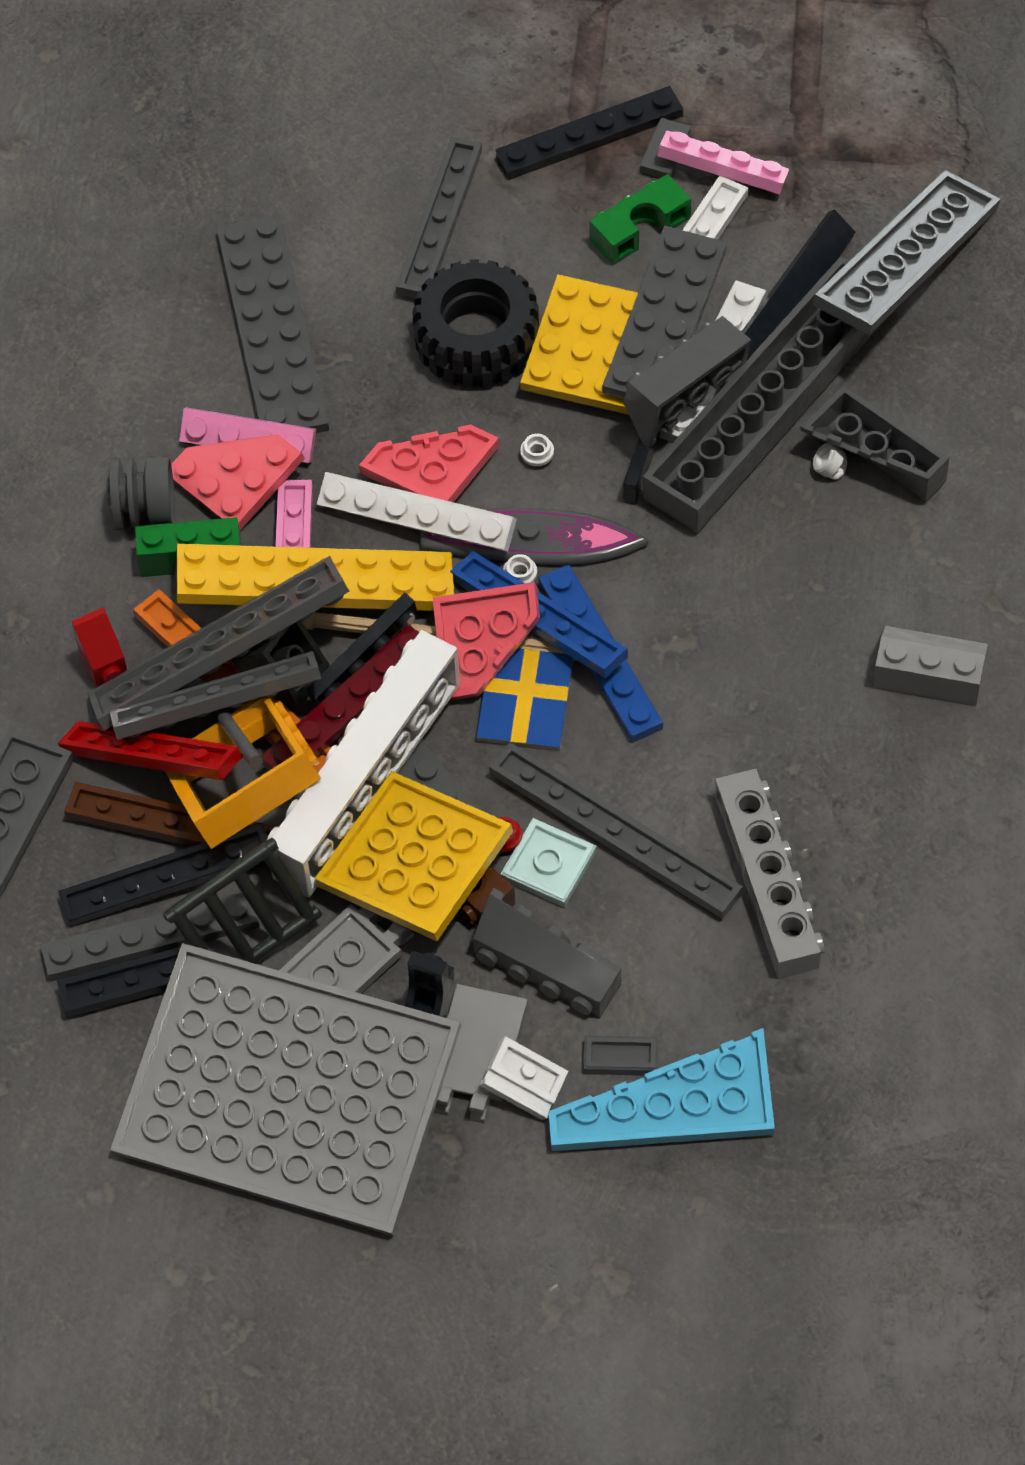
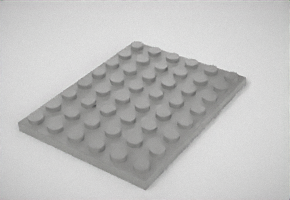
(287, 1088)

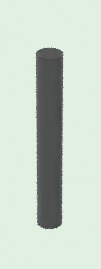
(239, 739)

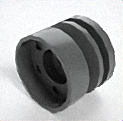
(141, 492)

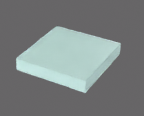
(548, 862)

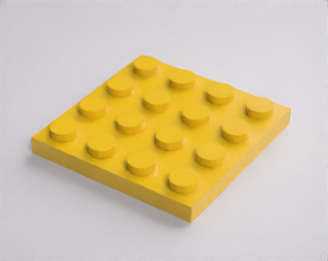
(578, 342)
(414, 855)

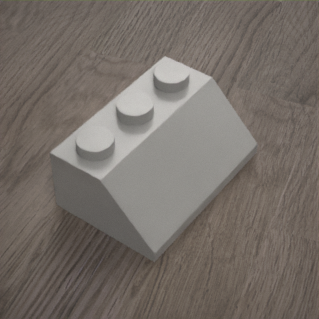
(930, 665)

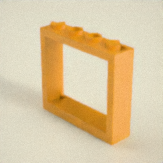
(263, 793)

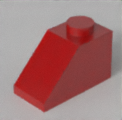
(98, 647)

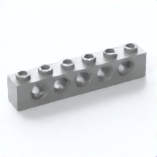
(787, 953)

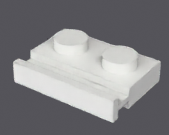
(523, 1078)

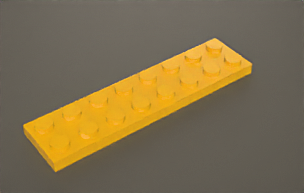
(373, 576)

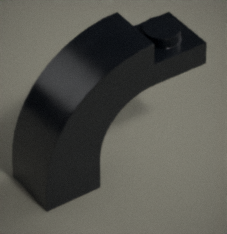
(429, 983)

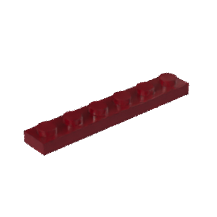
(347, 702)

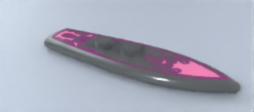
(550, 538)

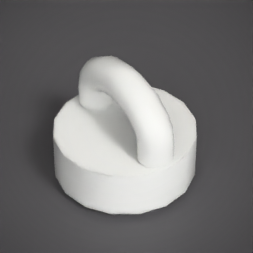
(830, 461)

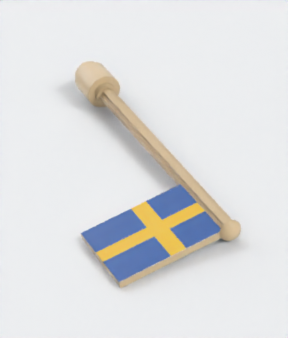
(521, 702)

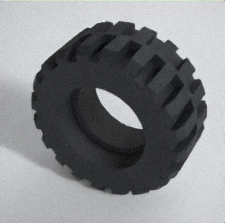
(468, 290)

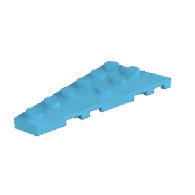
(687, 1100)

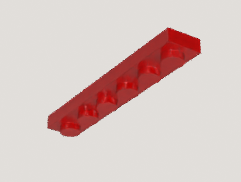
(152, 751)

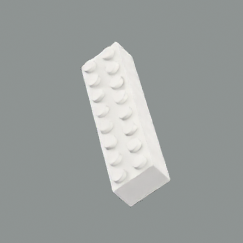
(371, 748)

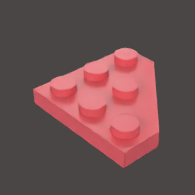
(431, 462)
(236, 475)
(485, 630)

